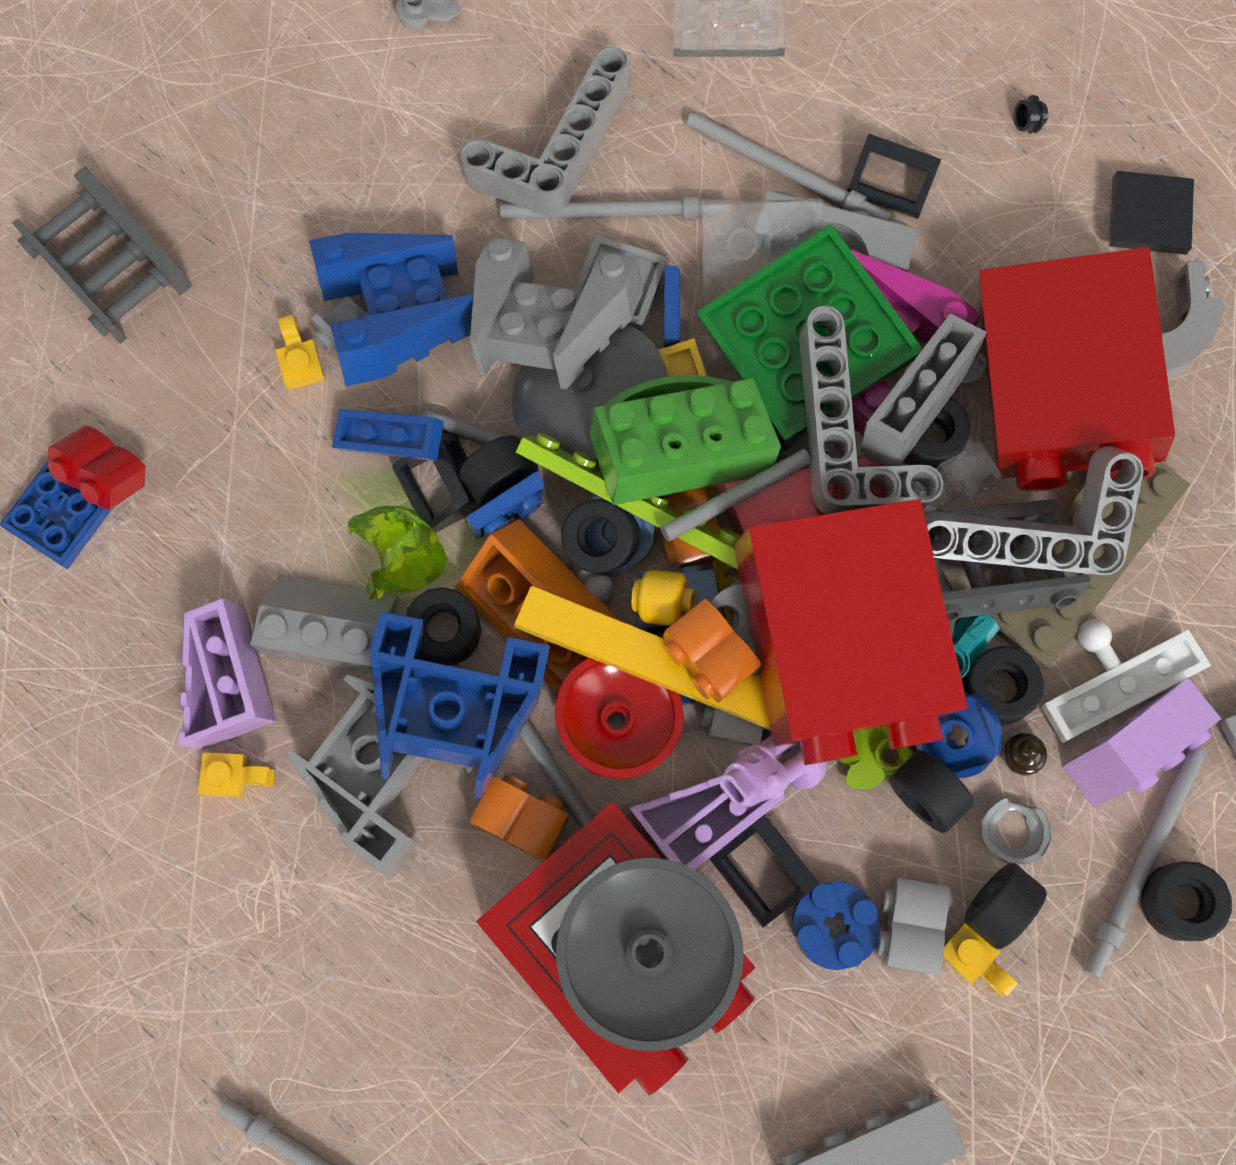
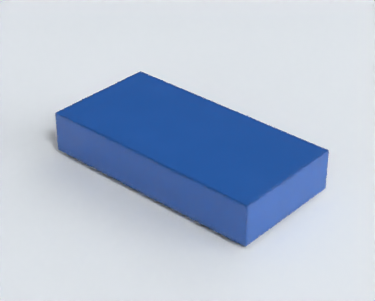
(671, 306)

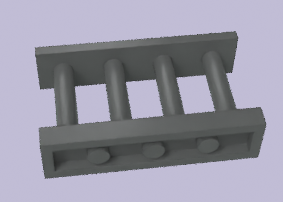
(116, 221)
(1019, 594)

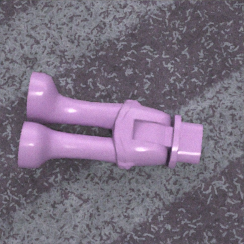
(759, 777)

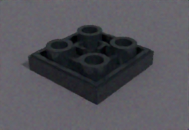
(1151, 212)

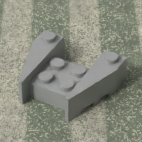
(547, 323)
(350, 784)

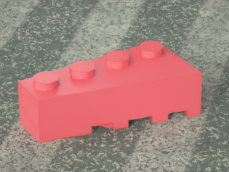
(787, 499)

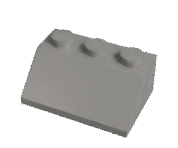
(319, 623)

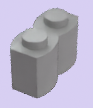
(914, 926)

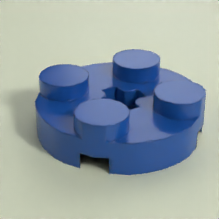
(980, 745)
(858, 914)

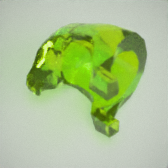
(406, 546)

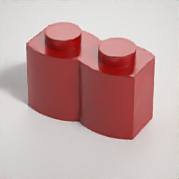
(96, 467)

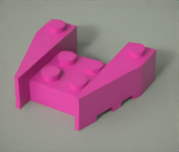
(922, 309)

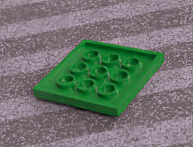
(763, 316)

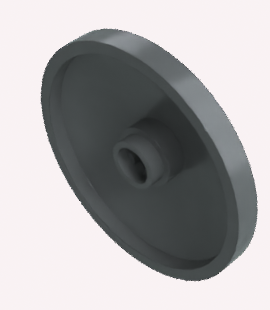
(568, 413)
(649, 954)

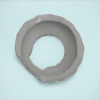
(1038, 832)

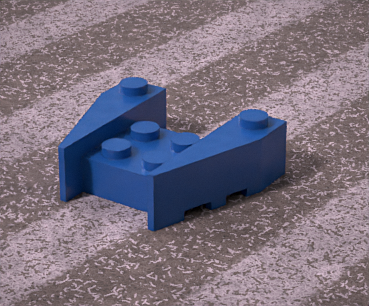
(401, 295)
(449, 709)

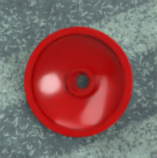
(649, 716)

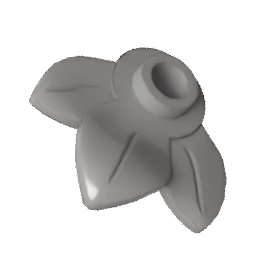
(417, 13)

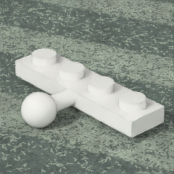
(1123, 683)

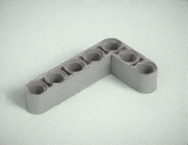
(569, 151)
(840, 429)
(1040, 537)

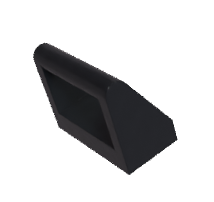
(902, 155)
(448, 463)
(784, 858)

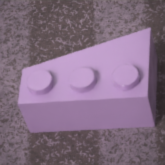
(222, 677)
(1144, 744)
(696, 821)

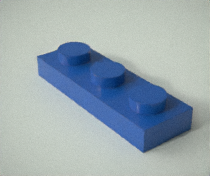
(388, 434)

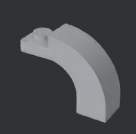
(1196, 322)

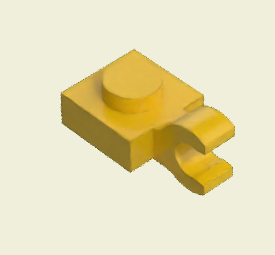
(299, 359)
(228, 774)
(973, 957)

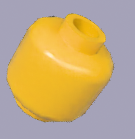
(662, 597)

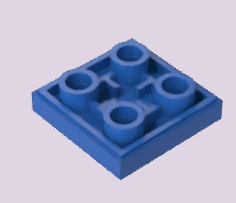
(520, 499)
(54, 518)

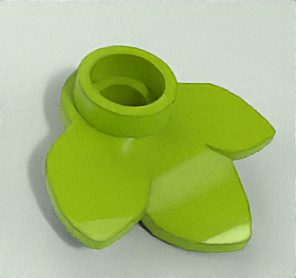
(869, 767)

